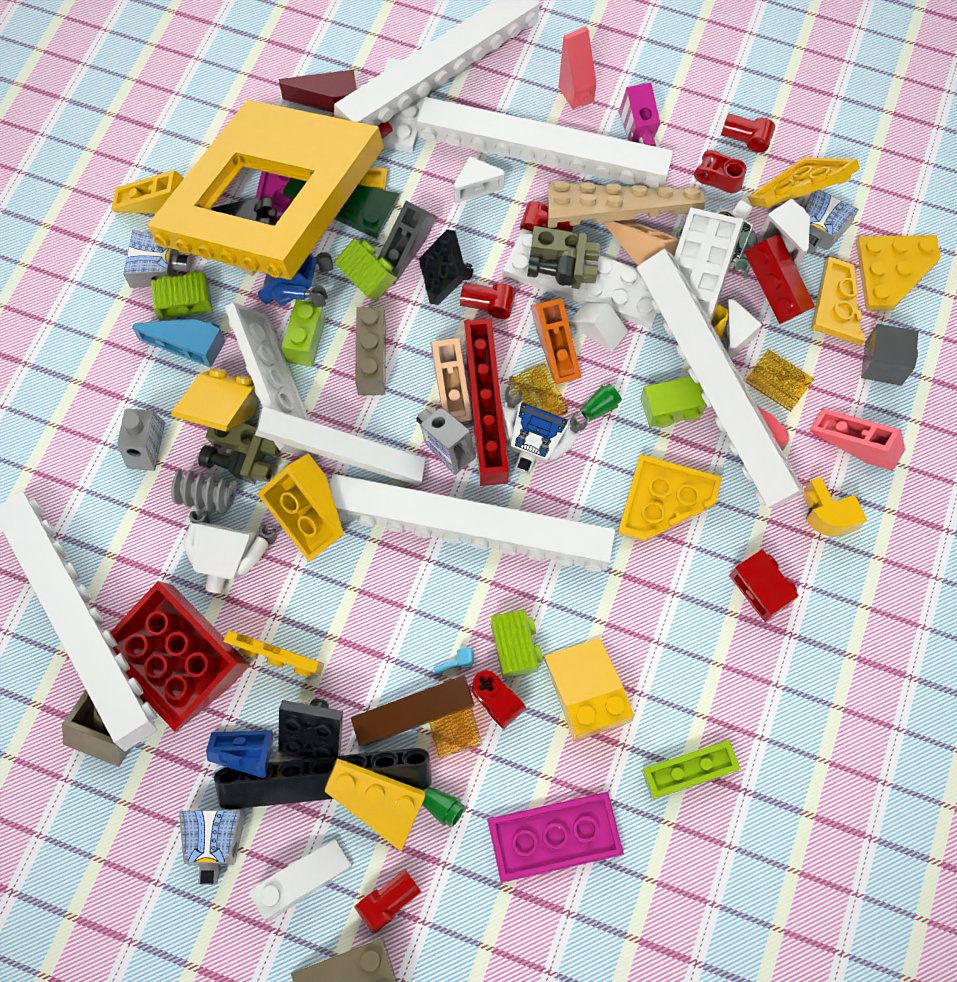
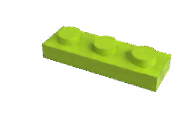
(690, 769)

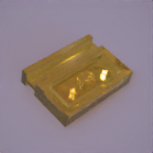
(779, 380)
(539, 390)
(455, 733)

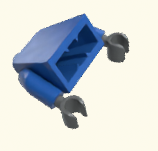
(286, 290)

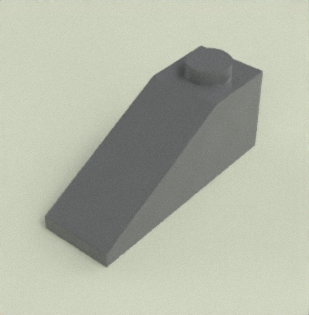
(406, 237)

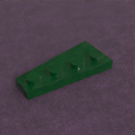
(364, 210)

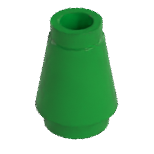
(601, 402)
(443, 806)

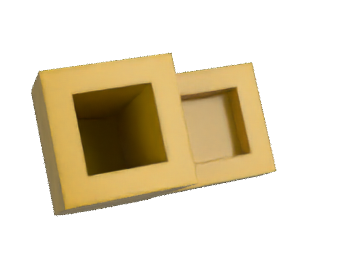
(829, 516)

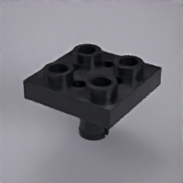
(444, 267)
(309, 729)

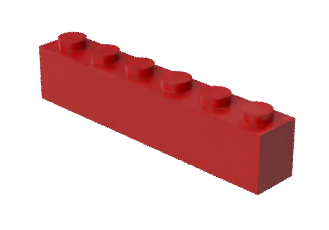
(486, 402)

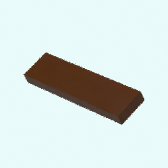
(412, 711)

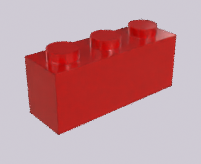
(779, 278)

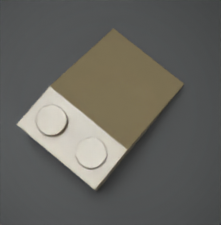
(88, 734)
(360, 964)

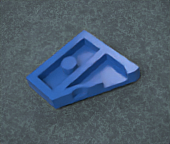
(241, 750)

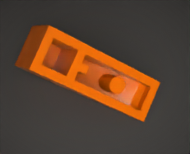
(556, 340)

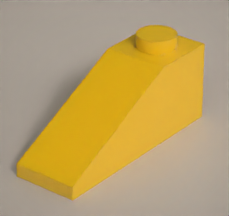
(146, 194)

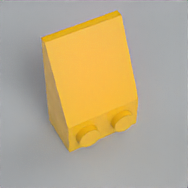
(218, 400)
(304, 506)
(588, 689)

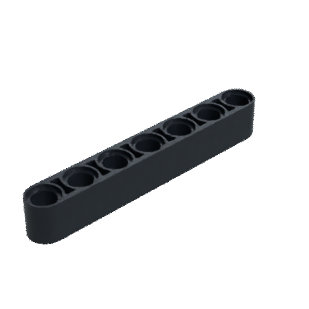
(306, 778)

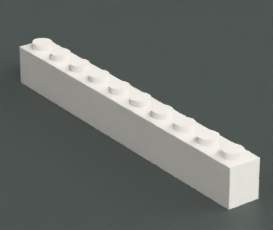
(437, 62)
(543, 143)
(720, 381)
(472, 523)
(77, 623)

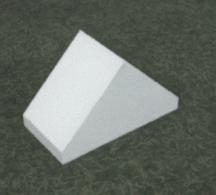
(477, 180)
(600, 324)
(739, 329)

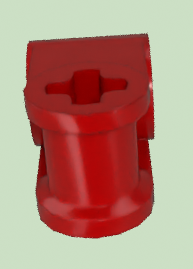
(722, 172)
(501, 702)

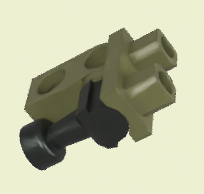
(569, 253)
(246, 454)

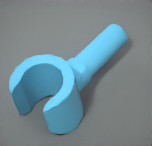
(464, 659)

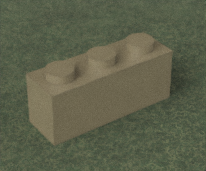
(370, 351)

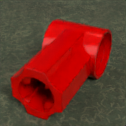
(755, 133)
(537, 215)
(495, 300)
(381, 905)

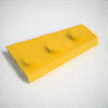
(836, 303)
(275, 655)
(376, 800)

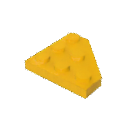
(804, 178)
(894, 266)
(665, 497)

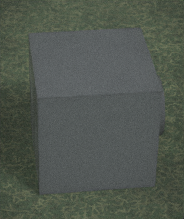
(890, 354)

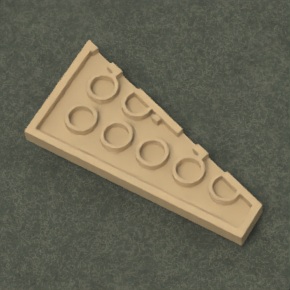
(616, 202)

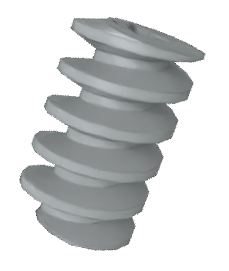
(202, 493)

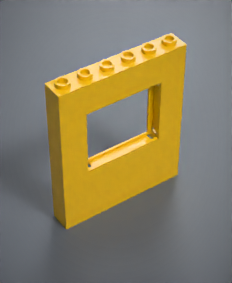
(276, 140)

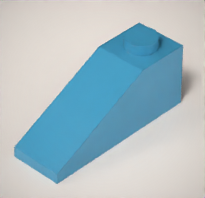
(185, 338)

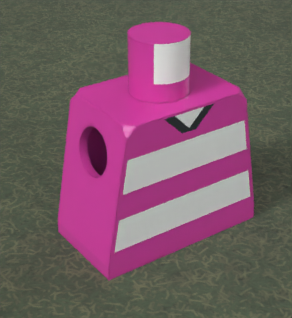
(640, 114)

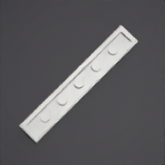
(340, 446)

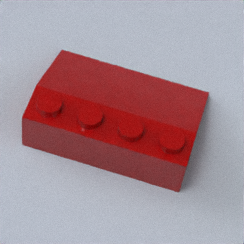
(175, 655)

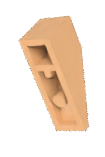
(640, 240)
(451, 378)

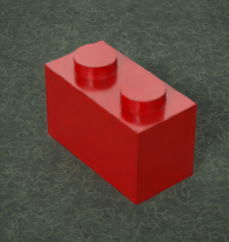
(764, 585)

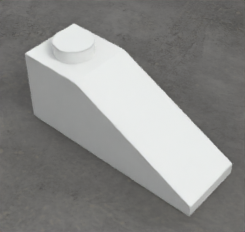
(299, 880)

